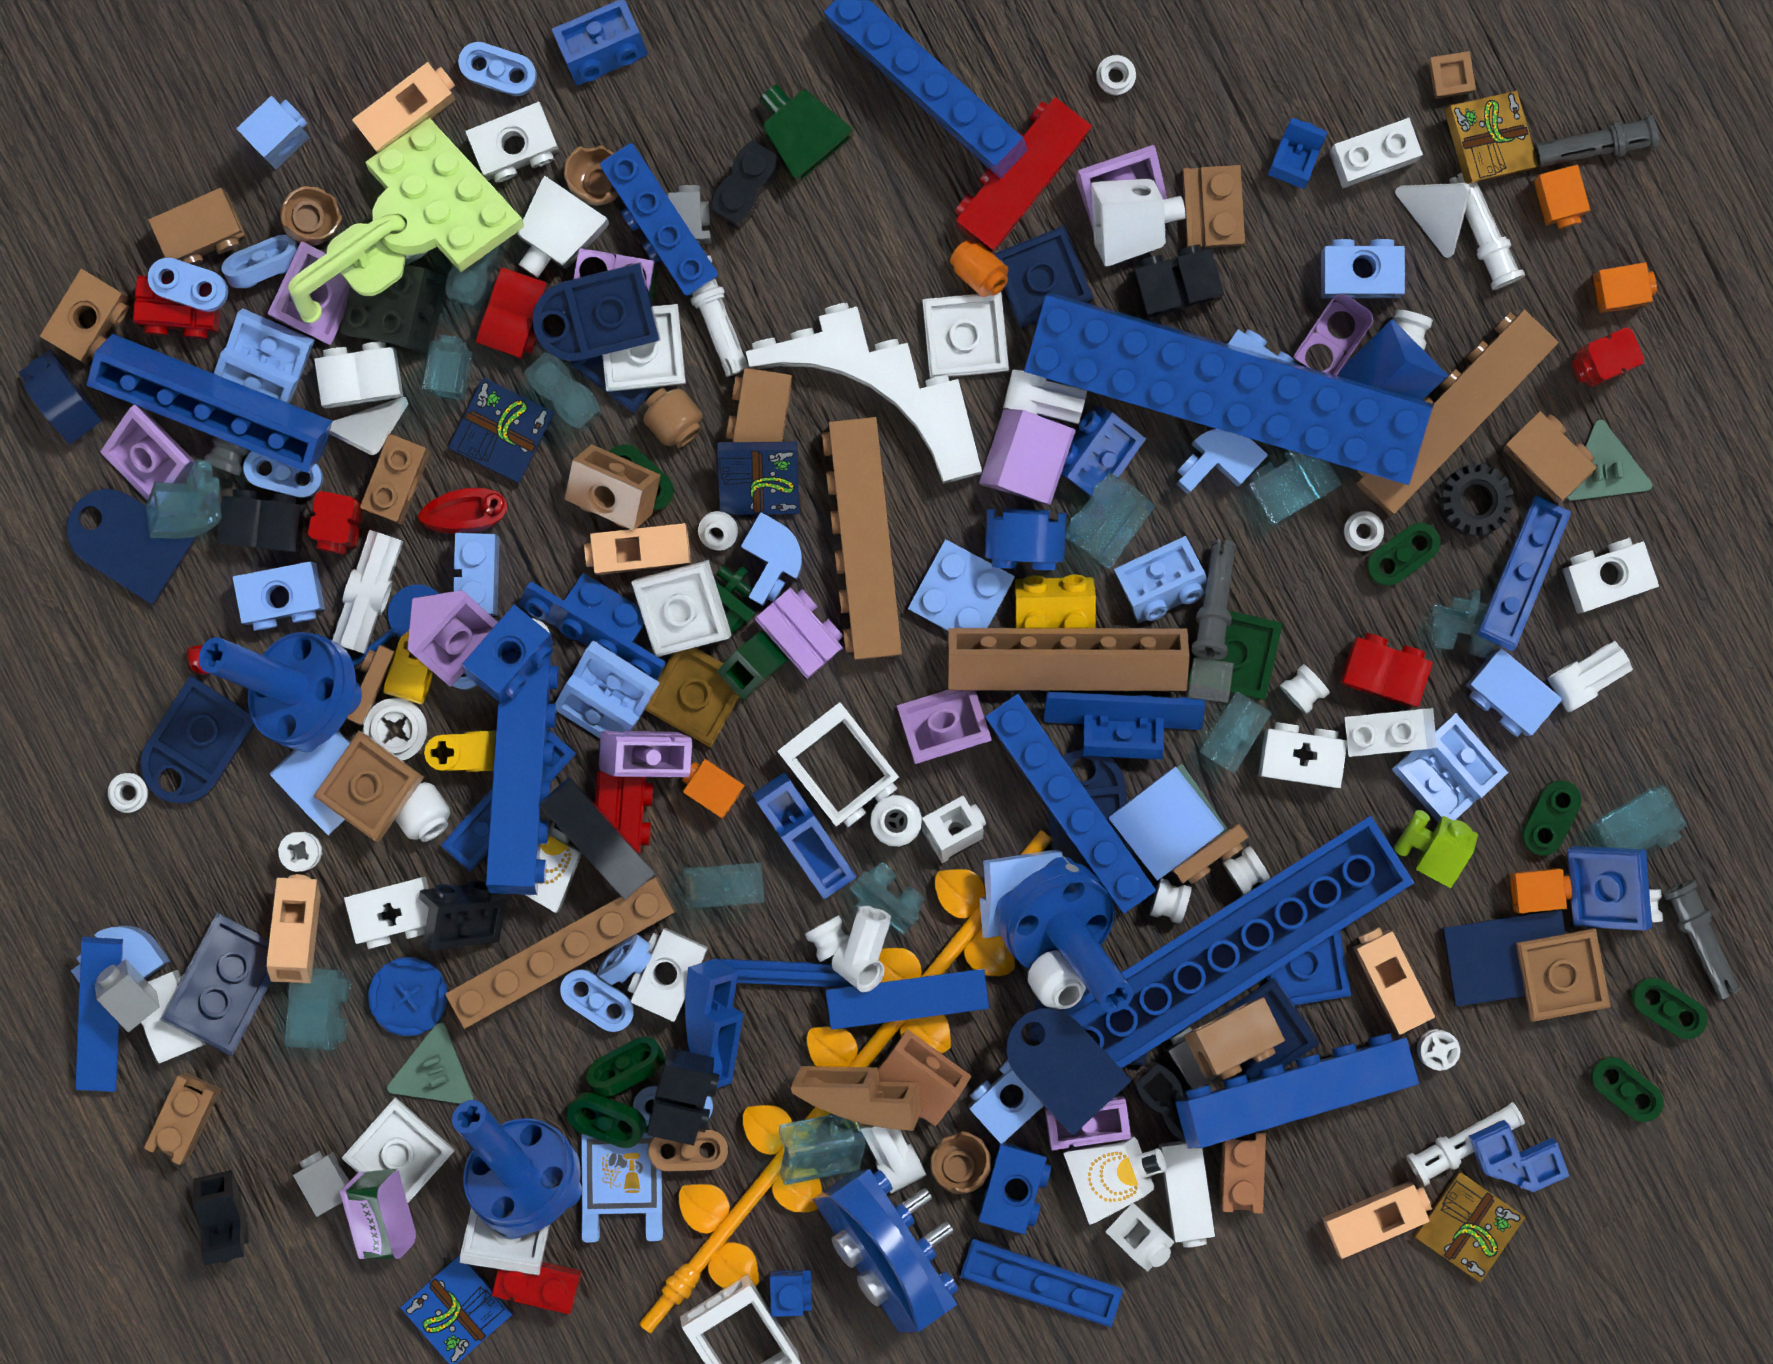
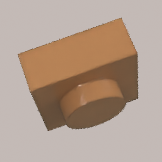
(1452, 75)

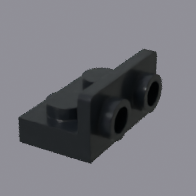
(462, 915)

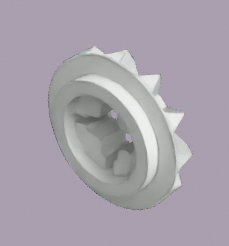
(394, 710)

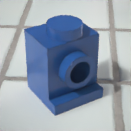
(790, 1292)

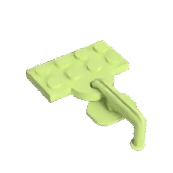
(438, 199)

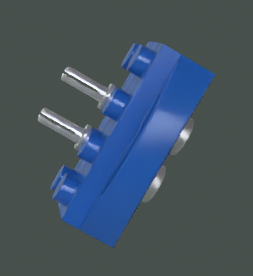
(878, 1242)

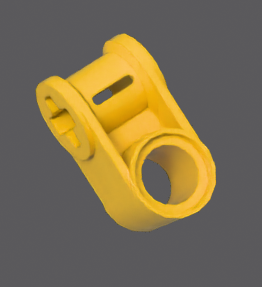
(407, 675)
(472, 751)

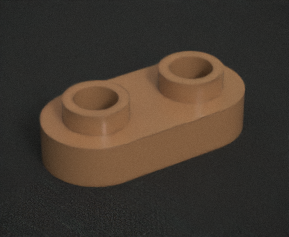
(687, 1156)

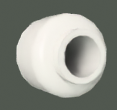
(424, 814)
(902, 834)
(1055, 981)

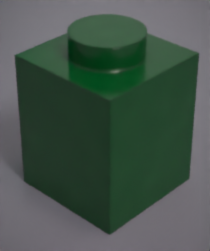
(752, 665)

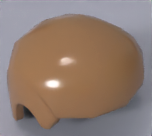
(586, 177)
(310, 215)
(960, 1163)

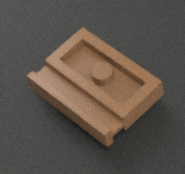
(1213, 206)
(376, 668)
(1222, 846)

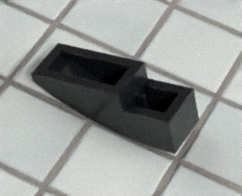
(597, 838)

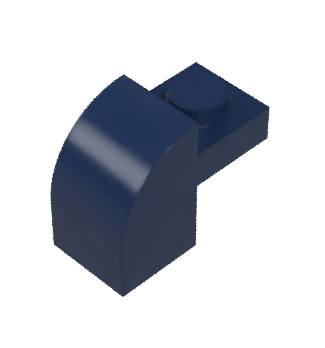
(59, 397)

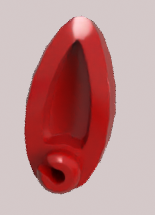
(464, 511)

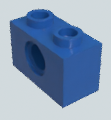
(514, 632)
(1008, 1164)

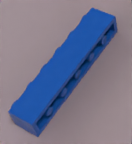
(928, 83)
(209, 403)
(520, 783)
(1070, 803)
(1297, 1092)

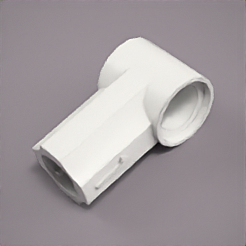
(1044, 397)
(1582, 680)
(859, 957)
(893, 1156)

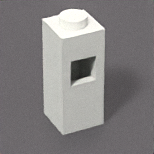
(1187, 1194)

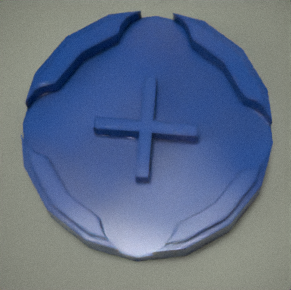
(408, 996)

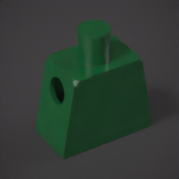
(802, 130)

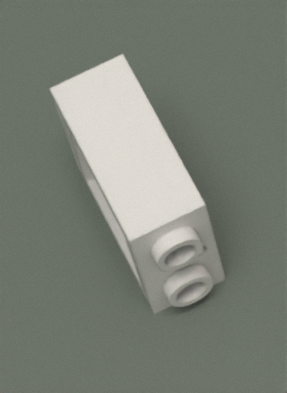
(812, 734)
(724, 1305)

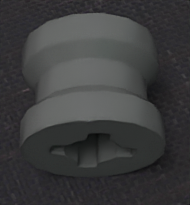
(226, 456)

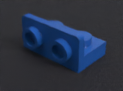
(600, 42)
(1100, 447)

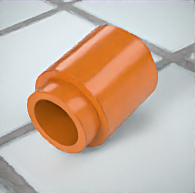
(979, 268)

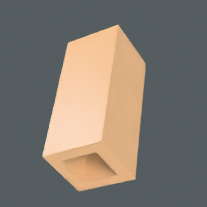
(406, 106)
(638, 549)
(293, 929)
(1393, 980)
(1377, 1219)

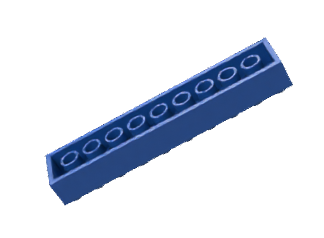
(1229, 388)
(1246, 942)

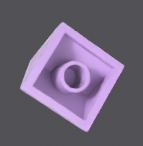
(1131, 166)
(331, 297)
(146, 452)
(1027, 456)
(447, 631)
(943, 724)

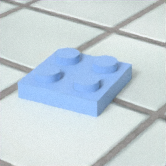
(960, 590)

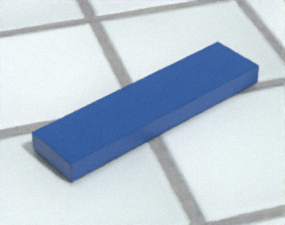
(1523, 573)
(471, 838)
(908, 999)
(96, 1026)
(1041, 1282)

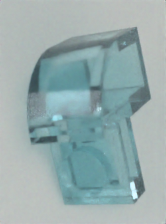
(187, 508)
(723, 885)

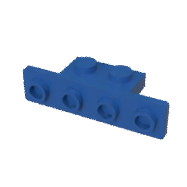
(658, 219)
(596, 615)
(1124, 724)

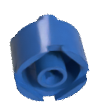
(1025, 537)

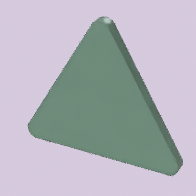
(1615, 470)
(433, 1071)

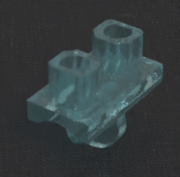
(1450, 621)
(1235, 732)
(872, 891)

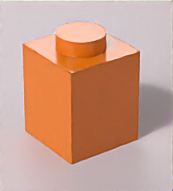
(1562, 196)
(1624, 287)
(712, 787)
(1539, 890)

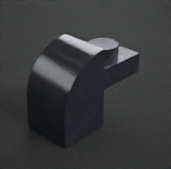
(220, 1217)

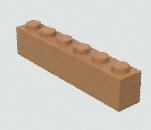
(1467, 402)
(864, 538)
(1068, 659)
(560, 952)

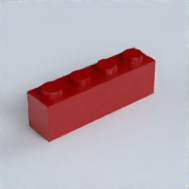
(1004, 201)

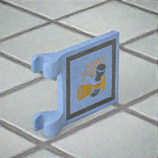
(619, 1183)

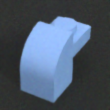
(1228, 452)
(779, 549)
(138, 949)

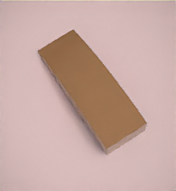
(860, 1095)

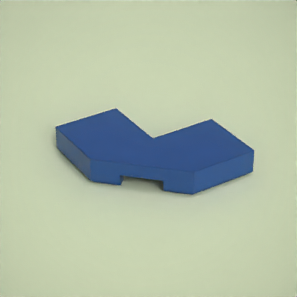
(1528, 1169)

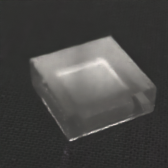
(1210, 680)

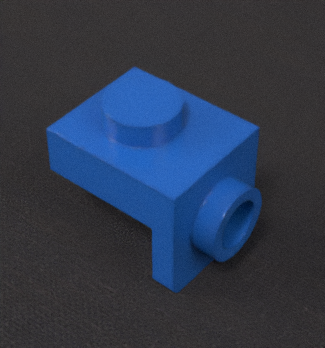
(1297, 153)

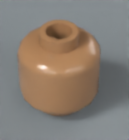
(673, 417)

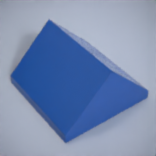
(1394, 364)

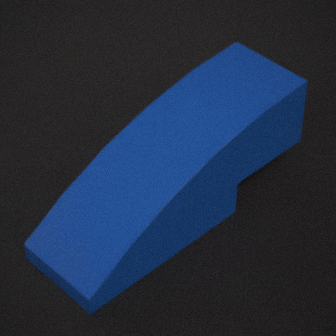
(804, 835)
(710, 1016)

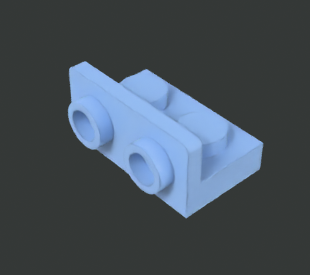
(1162, 580)

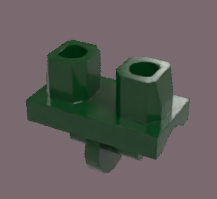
(735, 610)

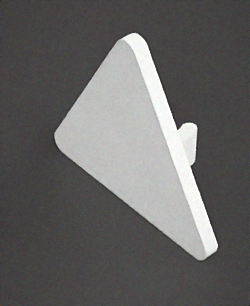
(1438, 211)
(369, 427)

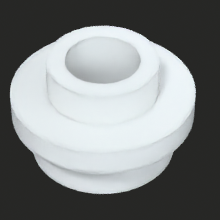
(1120, 63)
(722, 521)
(1376, 531)
(115, 792)

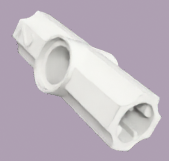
(367, 591)

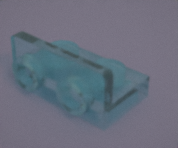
(820, 1148)

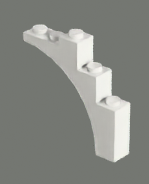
(842, 349)

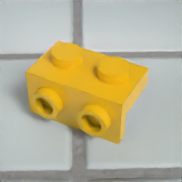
(1055, 602)

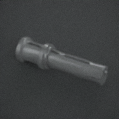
(1616, 140)
(1214, 616)
(1695, 921)

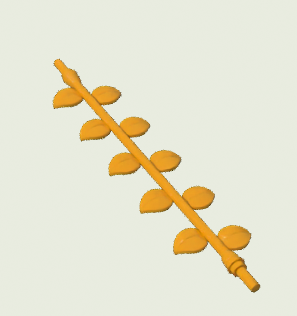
(707, 1206)

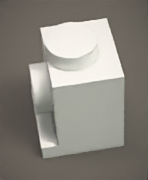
(954, 814)
(1142, 1242)

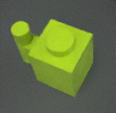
(1442, 851)

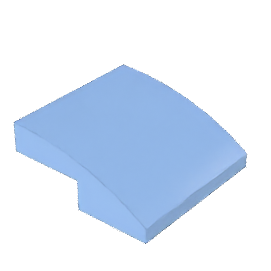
(264, 356)
(605, 692)
(304, 773)
(1453, 773)
(1166, 823)
(1004, 876)

